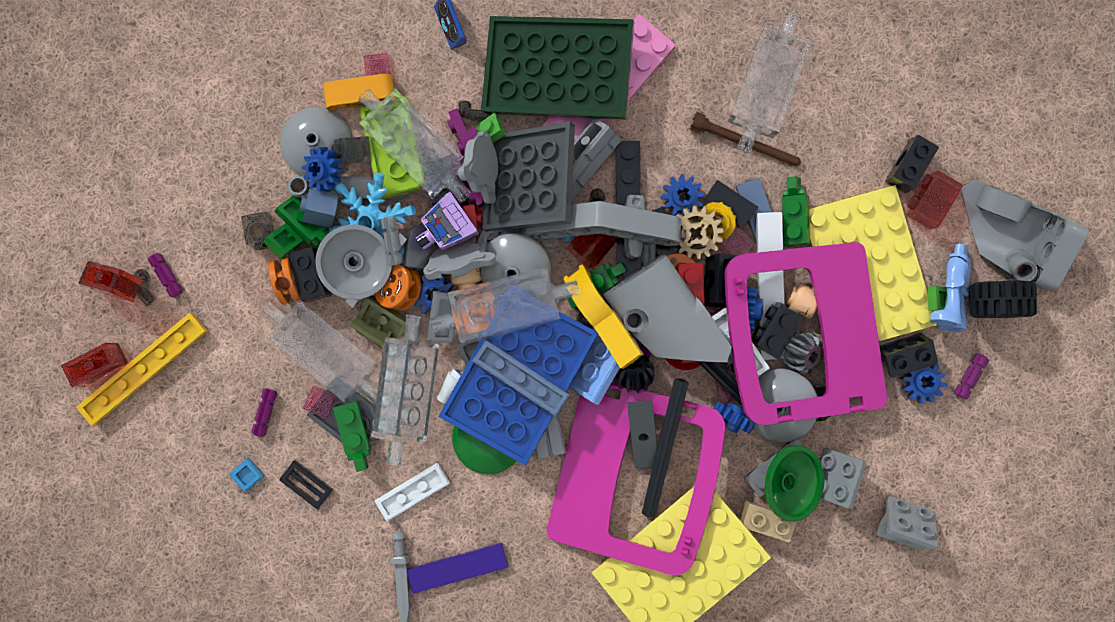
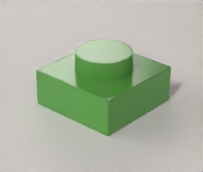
(493, 126)
(936, 298)

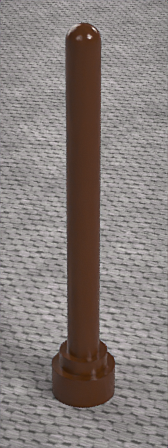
(702, 124)

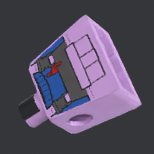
(446, 225)

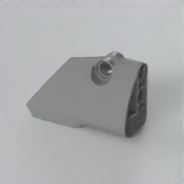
(1017, 233)
(670, 317)

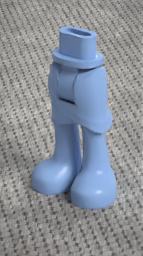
(958, 272)

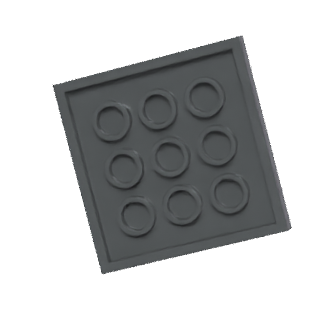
(532, 178)

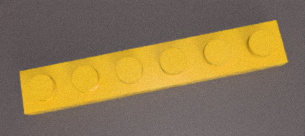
(142, 369)

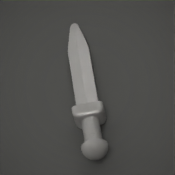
(400, 561)

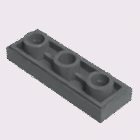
(643, 433)

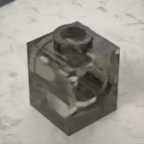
(352, 149)
(251, 223)

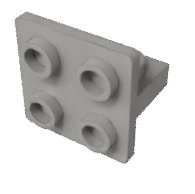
(841, 477)
(908, 524)

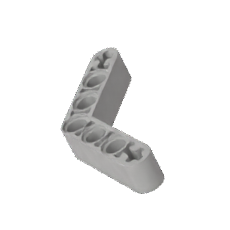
(614, 221)

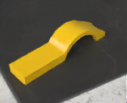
(604, 319)

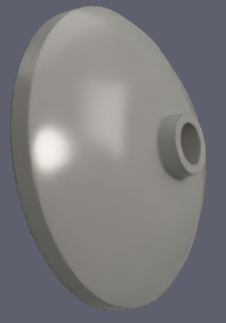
(301, 126)
(517, 253)
(358, 280)
(782, 386)

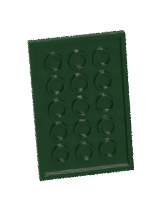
(558, 67)

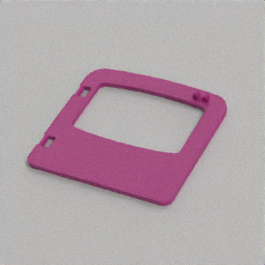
(846, 323)
(591, 474)

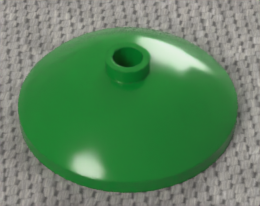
(479, 455)
(794, 483)

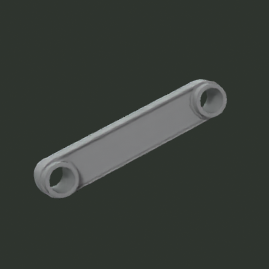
(358, 183)

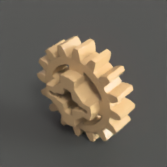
(707, 240)

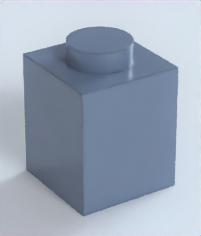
(319, 208)

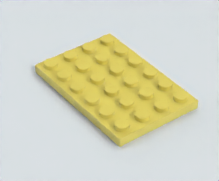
(893, 267)
(722, 562)

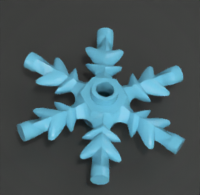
(371, 215)

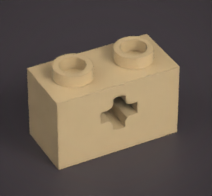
(764, 521)

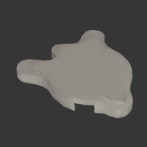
(480, 166)
(458, 260)

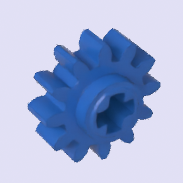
(322, 169)
(673, 198)
(426, 287)
(755, 307)
(926, 392)
(734, 418)

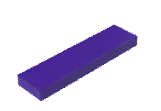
(457, 568)

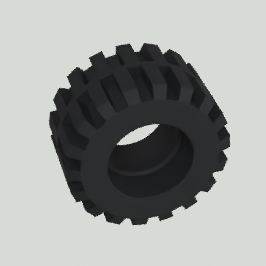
(1003, 299)

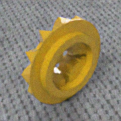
(728, 218)

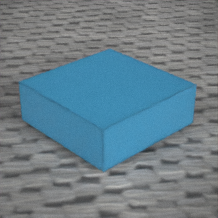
(246, 475)

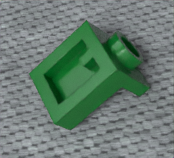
(283, 241)

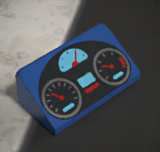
(450, 23)

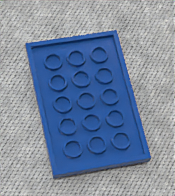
(500, 413)

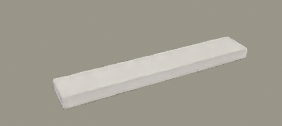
(770, 284)

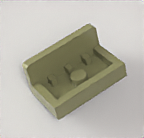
(378, 322)

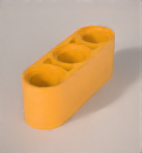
(346, 92)

